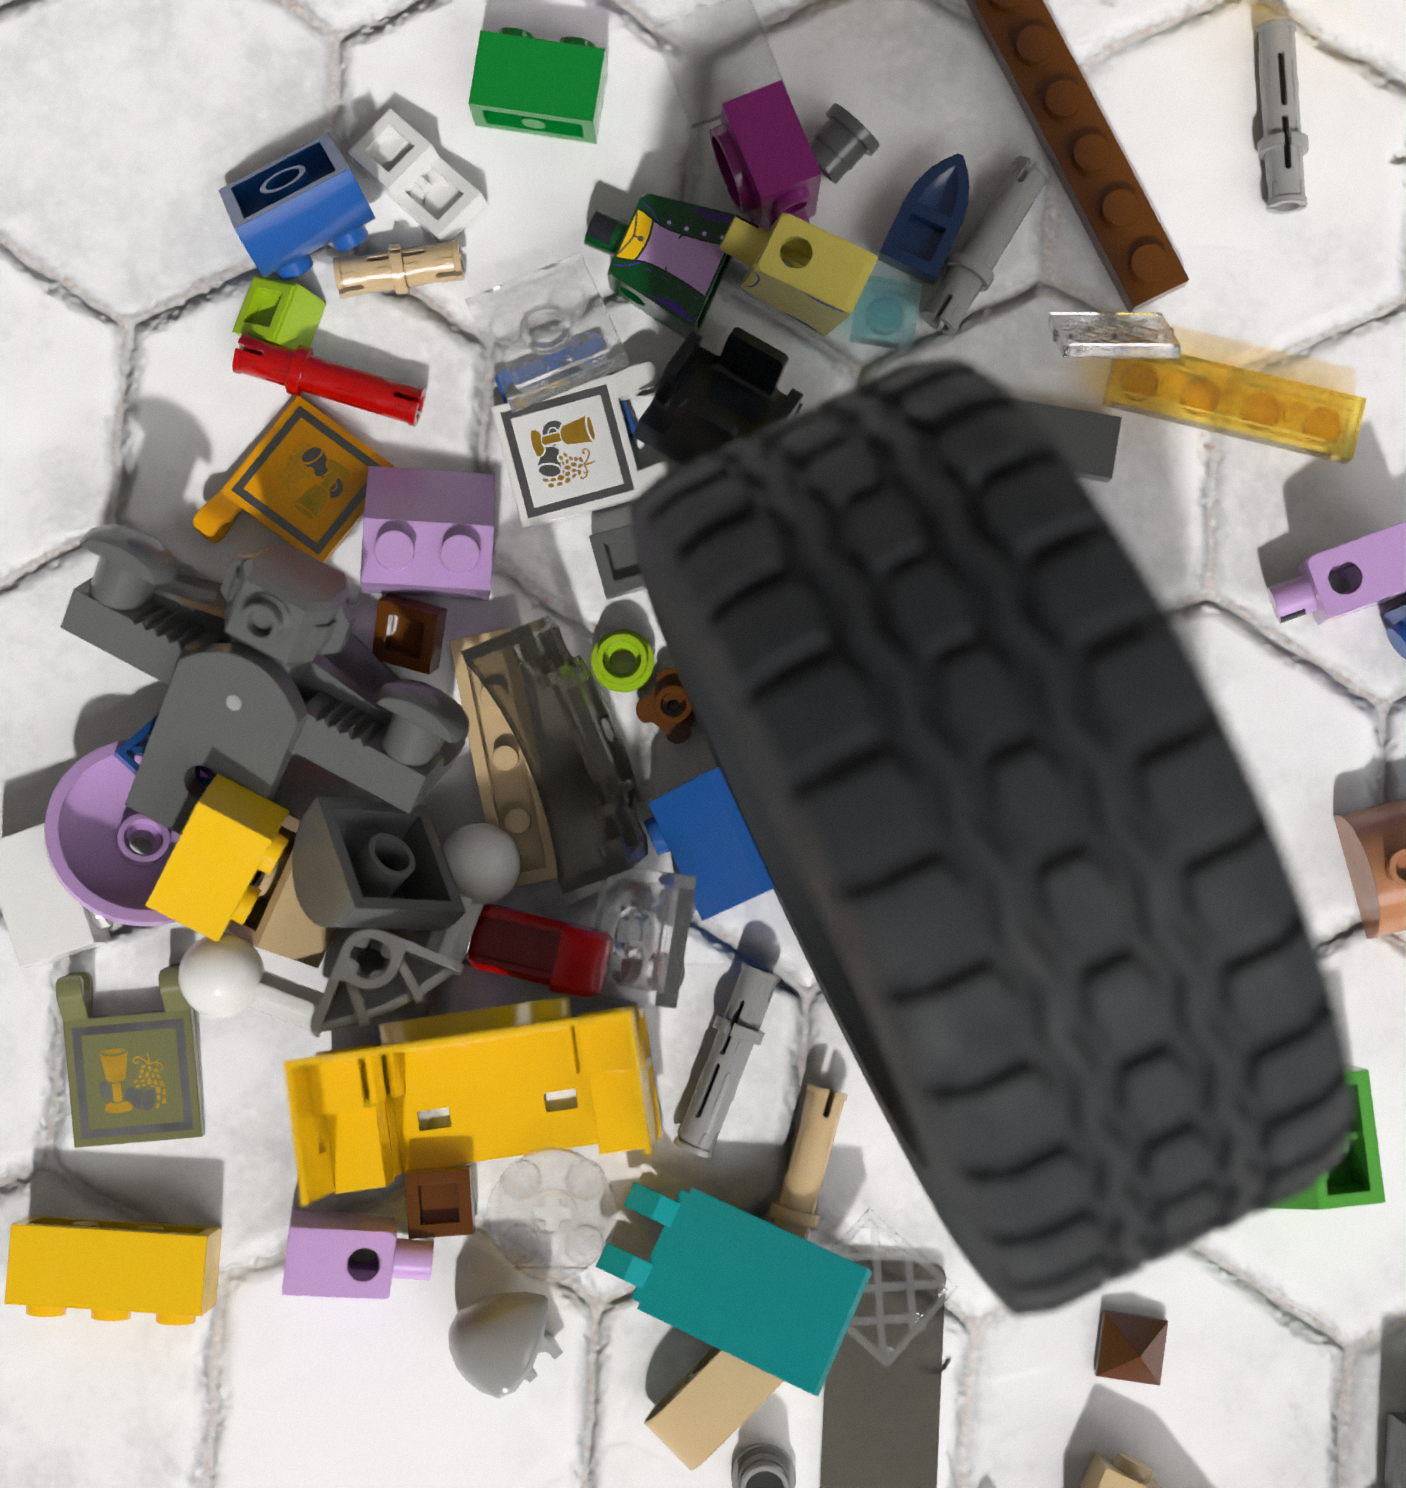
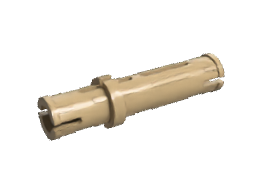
(808, 1162)

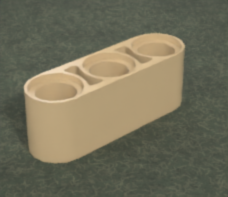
(709, 1405)

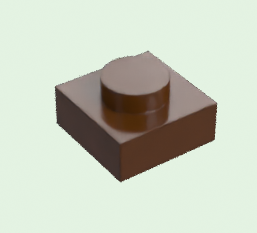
(409, 633)
(439, 1202)

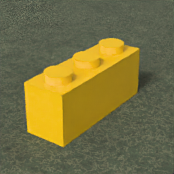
(113, 1268)

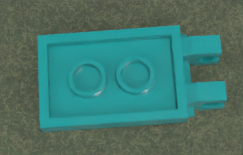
(742, 1285)

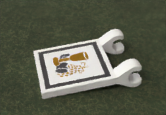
(576, 448)

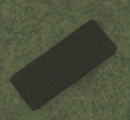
(881, 1420)

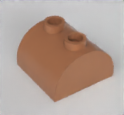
(1376, 862)

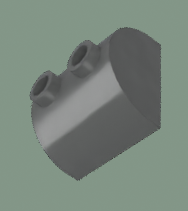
(372, 867)

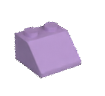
(428, 533)

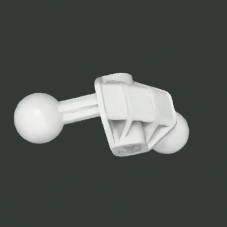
(231, 977)

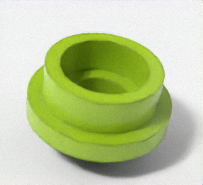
(622, 641)

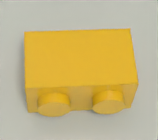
(218, 858)

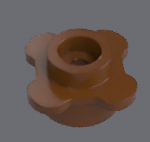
(655, 710)

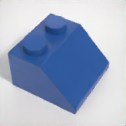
(709, 842)

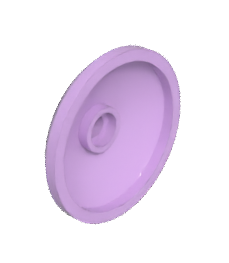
(91, 836)

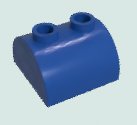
(298, 208)

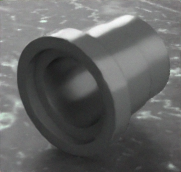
(841, 143)

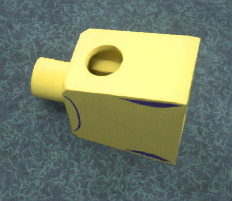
(822, 276)

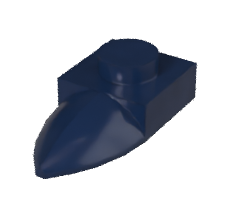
(929, 221)

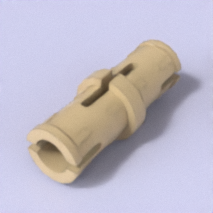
(398, 268)

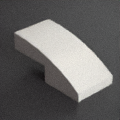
(417, 177)

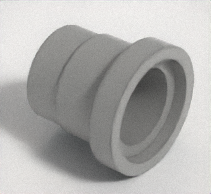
(763, 1458)

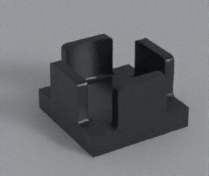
(716, 399)

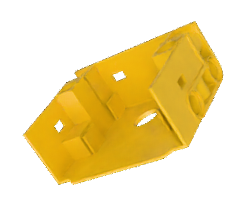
(491, 1067)

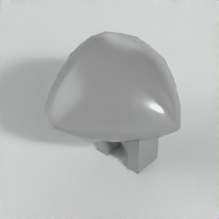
(500, 1339)

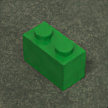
(538, 85)

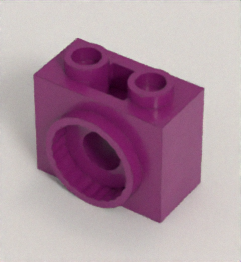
(766, 157)

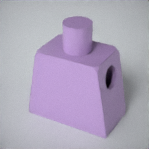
(321, 1250)

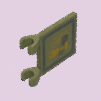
(131, 1071)

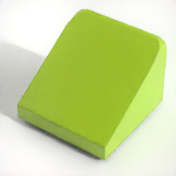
(279, 313)

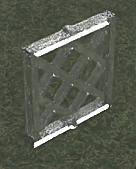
(1124, 323)
(916, 1321)

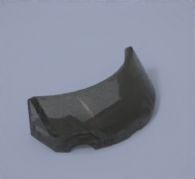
(568, 748)

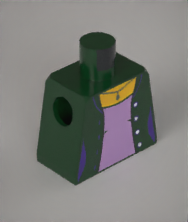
(665, 258)

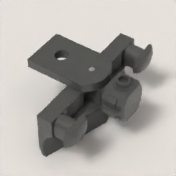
(257, 676)

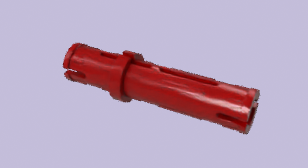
(337, 382)

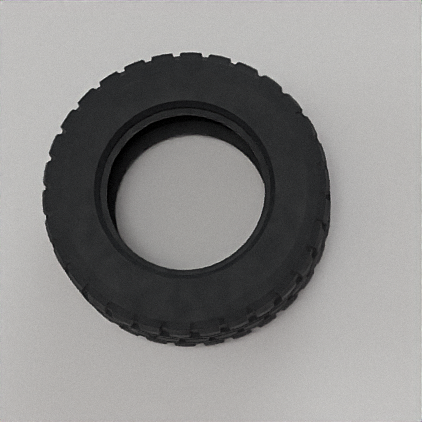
(1002, 828)

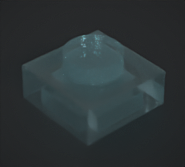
(886, 313)

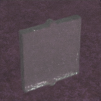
(716, 56)

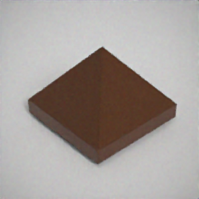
(1131, 1347)

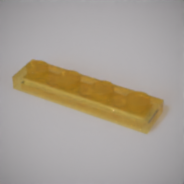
(1238, 404)

